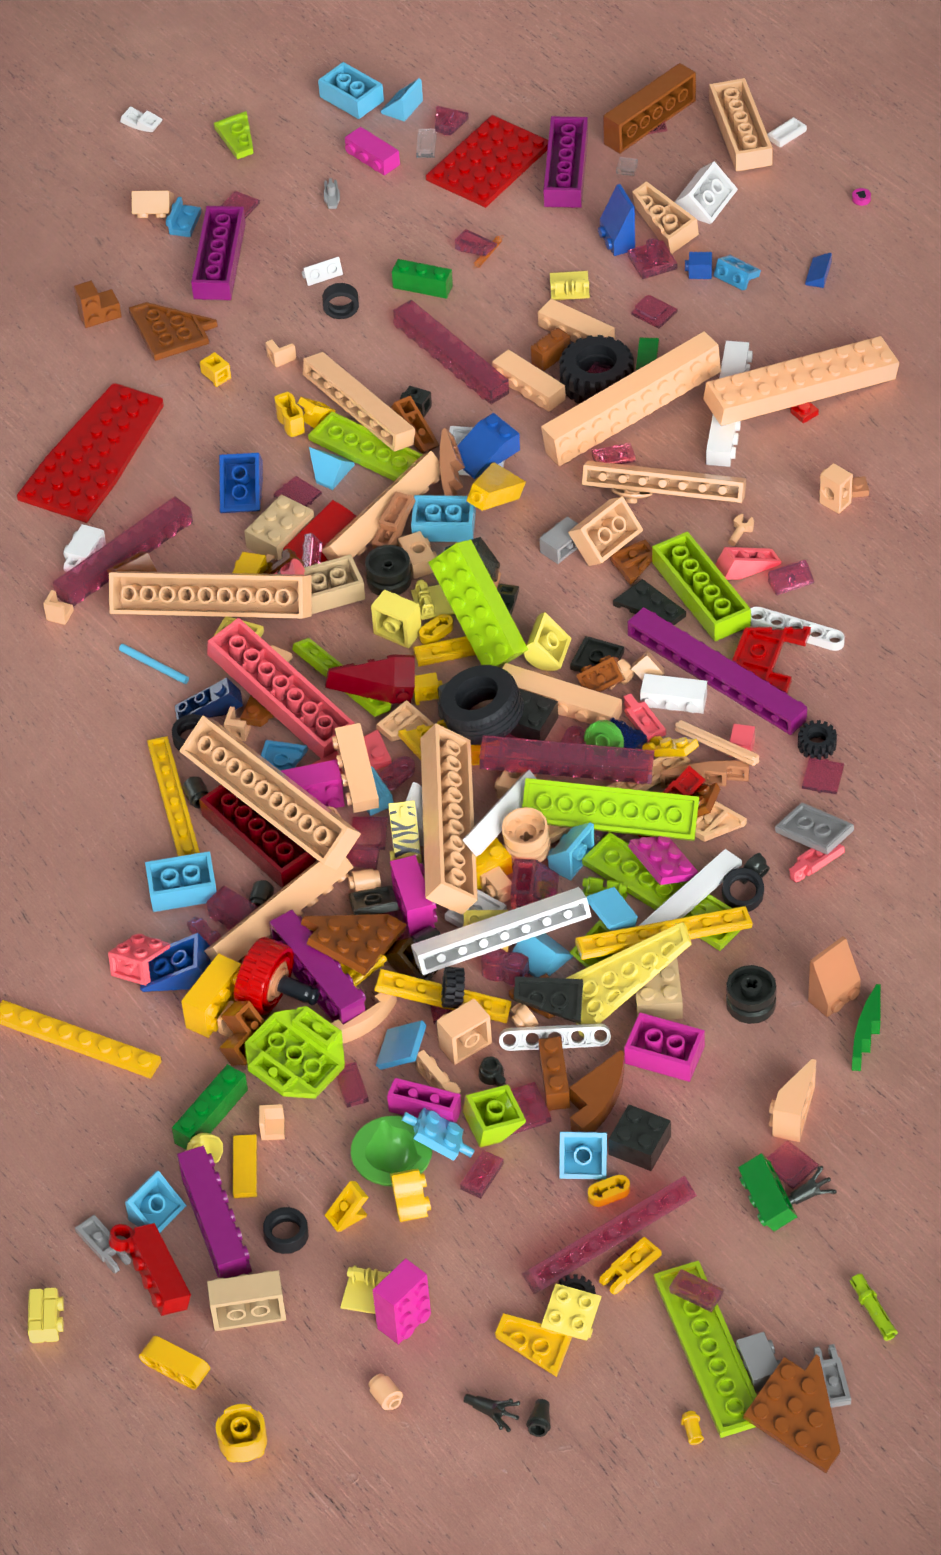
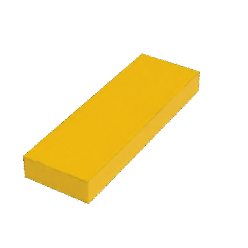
(443, 651)
(245, 1166)

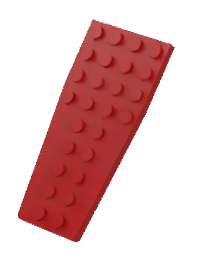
(92, 454)

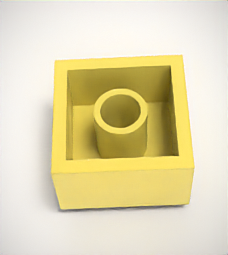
(396, 618)

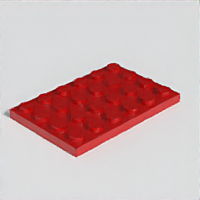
(488, 161)

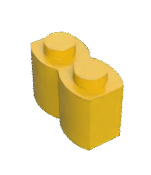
(289, 414)
(409, 1194)

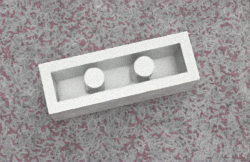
(674, 693)

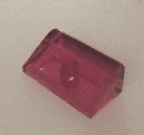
(790, 577)

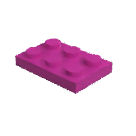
(663, 859)

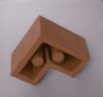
(94, 306)
(243, 1022)

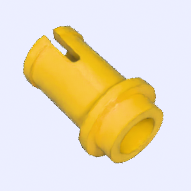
(692, 1427)

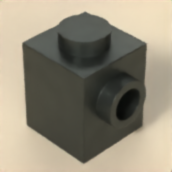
(421, 398)

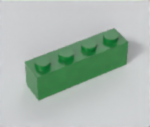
(211, 1106)

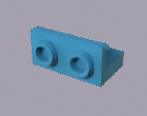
(182, 219)
(735, 271)

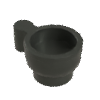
(757, 864)
(492, 1072)

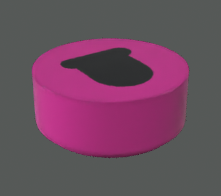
(861, 196)

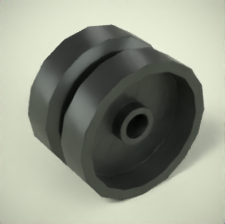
(388, 569)
(751, 994)

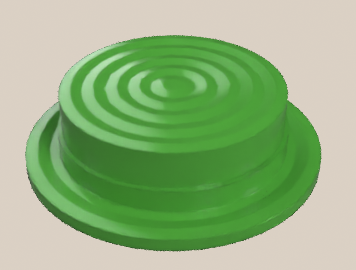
(387, 1148)

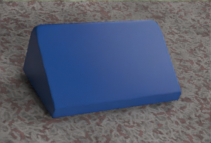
(819, 270)

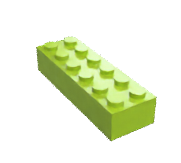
(701, 586)
(478, 605)

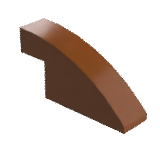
(597, 1094)

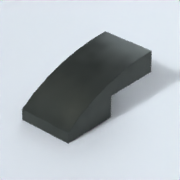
(509, 595)

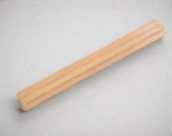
(717, 743)

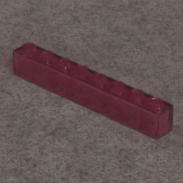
(451, 352)
(143, 536)
(567, 759)
(609, 1234)

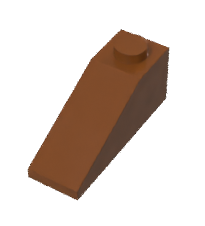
(424, 438)

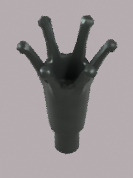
(810, 1189)
(492, 1408)

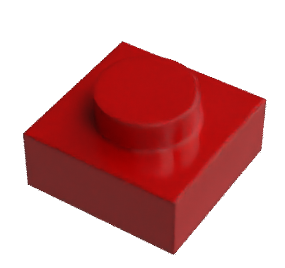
(804, 412)

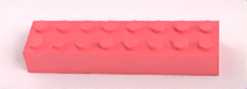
(277, 686)

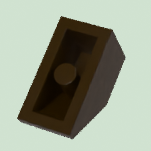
(403, 961)

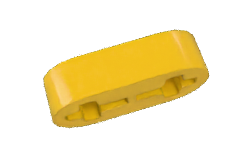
(435, 629)
(608, 1190)

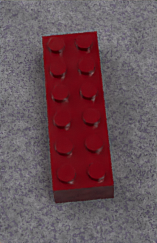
(255, 836)

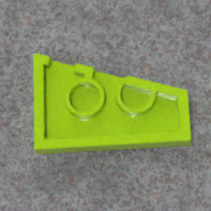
(236, 134)

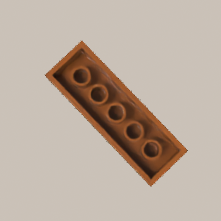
(649, 108)

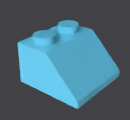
(573, 846)

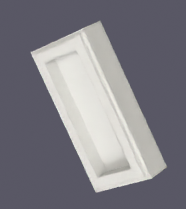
(787, 132)

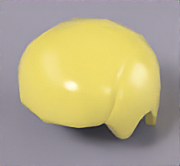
(211, 1143)

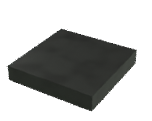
(592, 651)
(373, 901)

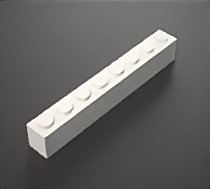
(723, 438)
(501, 930)

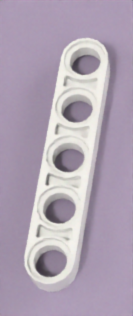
(790, 621)
(565, 1031)

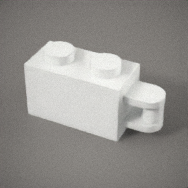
(84, 544)

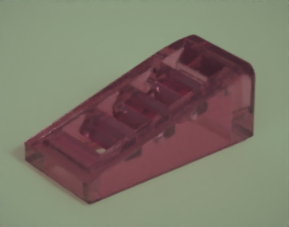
(469, 243)

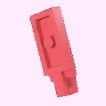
(643, 718)
(813, 861)

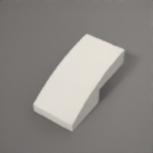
(144, 122)

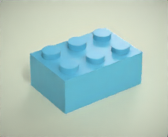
(351, 90)
(443, 518)
(180, 881)

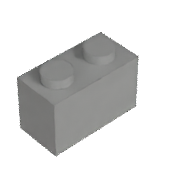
(557, 542)
(758, 1358)

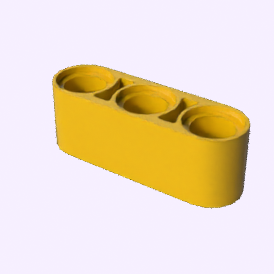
(174, 1362)

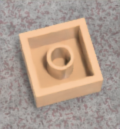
(464, 1031)

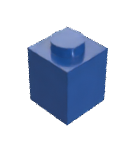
(699, 265)

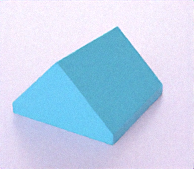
(404, 101)
(612, 909)
(544, 954)
(583, 1155)
(154, 1203)

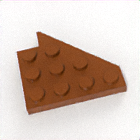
(170, 330)
(354, 939)
(798, 1412)

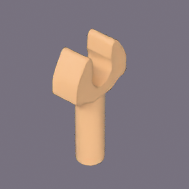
(740, 528)

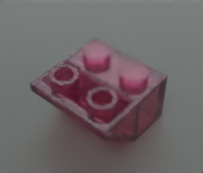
(532, 882)

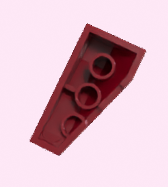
(382, 680)

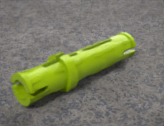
(869, 1299)

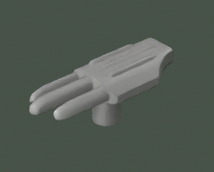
(331, 194)

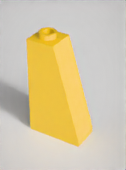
(495, 488)

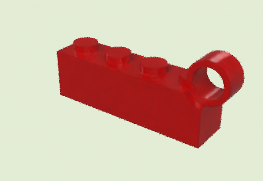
(154, 1265)

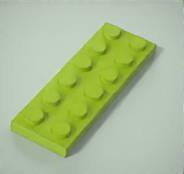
(361, 446)

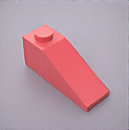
(743, 562)

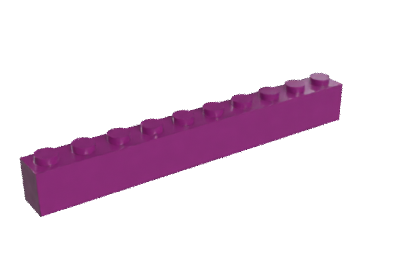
(718, 671)

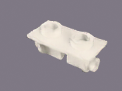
(322, 271)

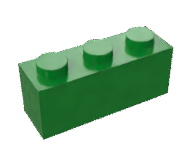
(422, 278)
(766, 1192)

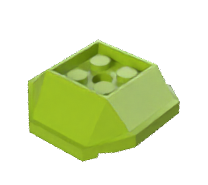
(301, 1035)

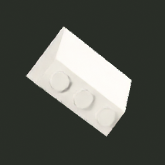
(707, 193)

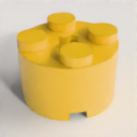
(241, 1433)

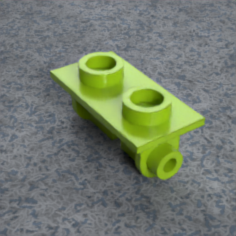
(594, 885)

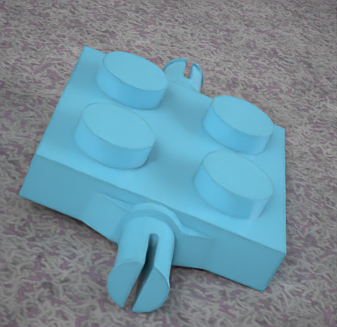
(438, 1134)

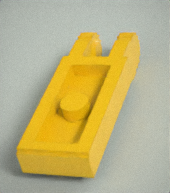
(671, 747)
(631, 1264)

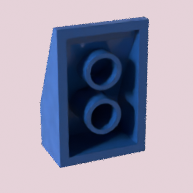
(618, 223)
(488, 443)
(240, 482)
(179, 965)

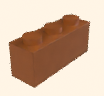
(554, 1073)

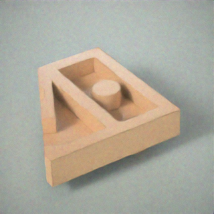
(403, 717)
(718, 822)

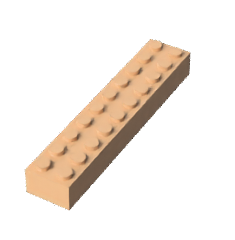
(800, 380)
(631, 398)
(210, 594)
(270, 792)
(448, 819)

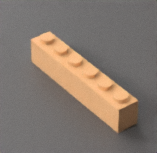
(572, 699)

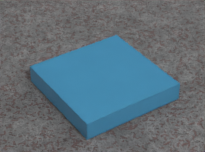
(401, 1045)

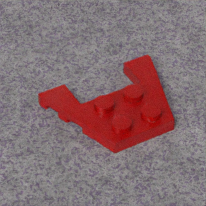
(760, 650)

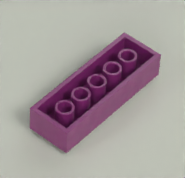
(566, 162)
(218, 253)
(337, 991)
(213, 1213)

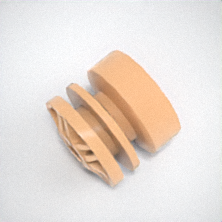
(526, 834)

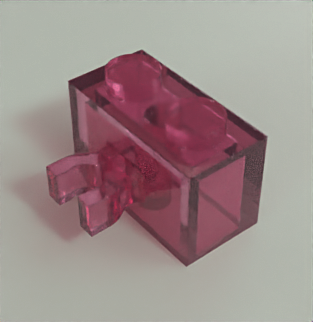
(229, 907)

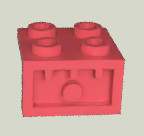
(131, 958)

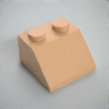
(152, 203)

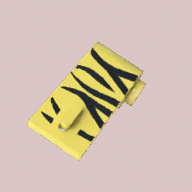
(404, 830)

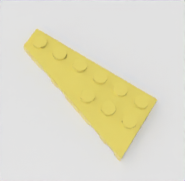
(623, 974)

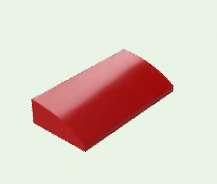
(324, 527)

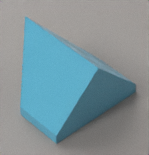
(329, 468)

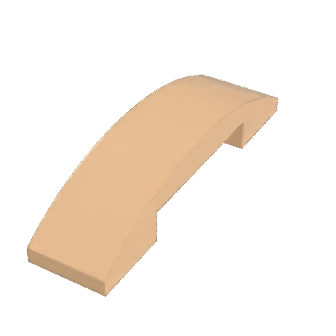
(368, 1019)

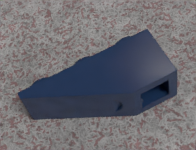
(211, 701)

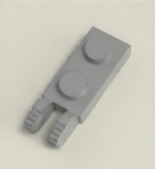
(97, 1238)
(834, 1377)

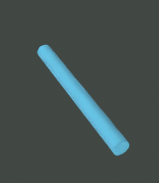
(153, 663)

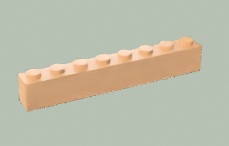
(358, 401)
(664, 481)
(365, 526)
(294, 896)

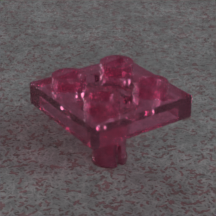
(651, 255)

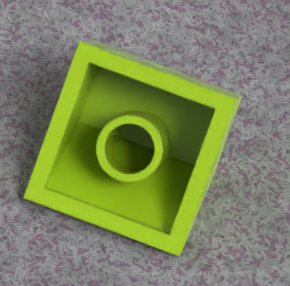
(492, 1115)

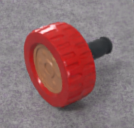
(267, 976)

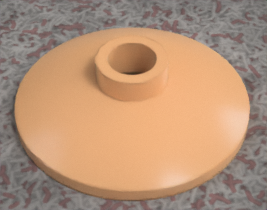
(630, 495)

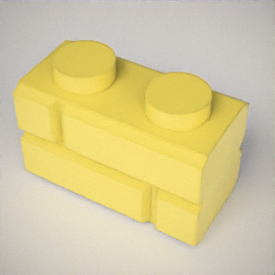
(44, 1315)

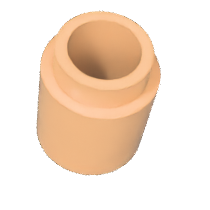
(364, 880)
(385, 1392)

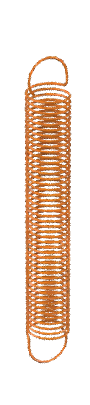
(483, 257)

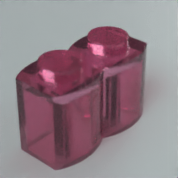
(504, 966)

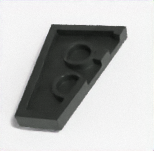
(646, 596)
(552, 995)

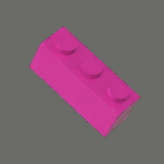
(372, 151)
(413, 1097)

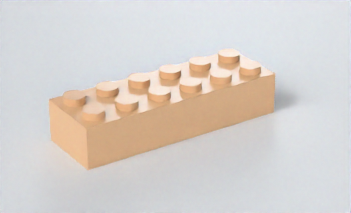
(740, 124)

